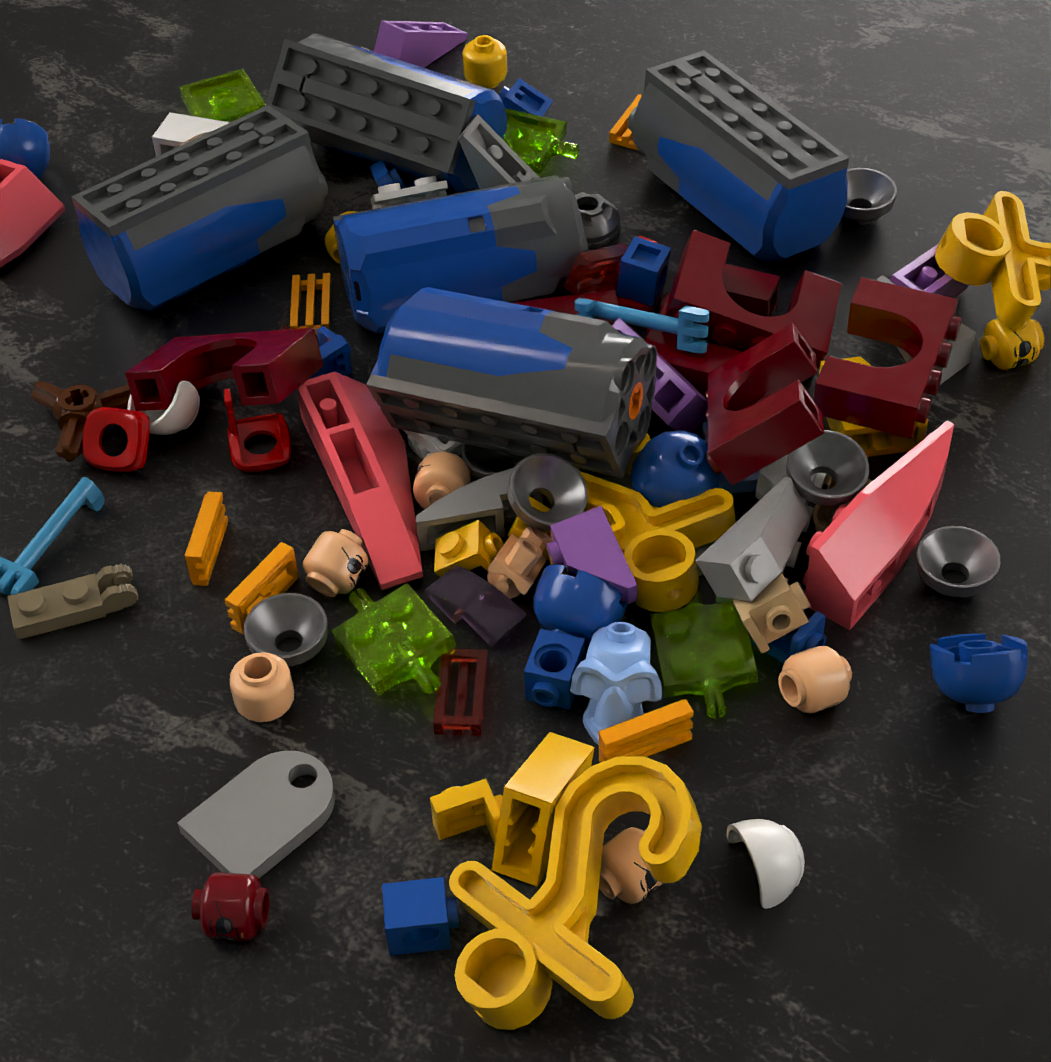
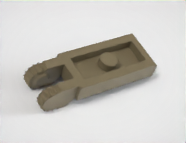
(72, 601)

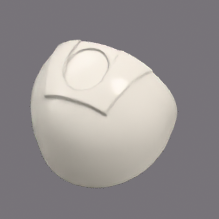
(178, 415)
(775, 857)

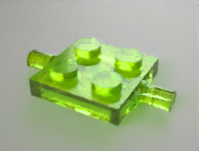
(537, 139)
(394, 639)
(703, 651)

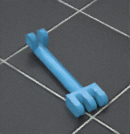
(683, 326)
(17, 575)

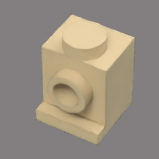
(774, 611)

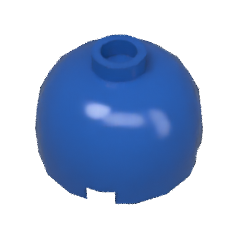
(25, 145)
(673, 468)
(576, 603)
(979, 669)

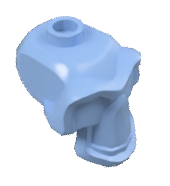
(616, 677)

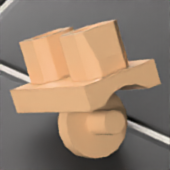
(518, 562)

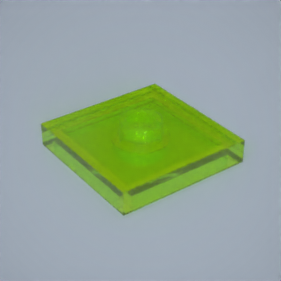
(222, 97)

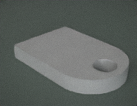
(260, 814)

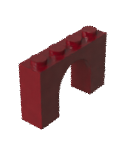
(701, 286)
(751, 291)
(262, 362)
(897, 395)
(760, 405)

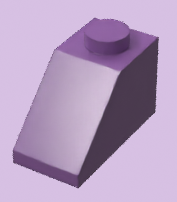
(590, 546)

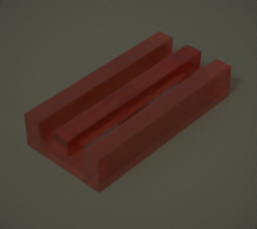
(603, 270)
(459, 721)

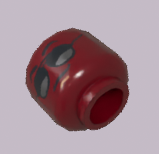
(231, 906)

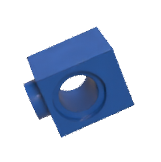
(643, 271)
(551, 668)
(418, 916)

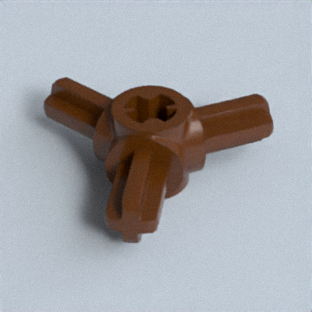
(72, 408)

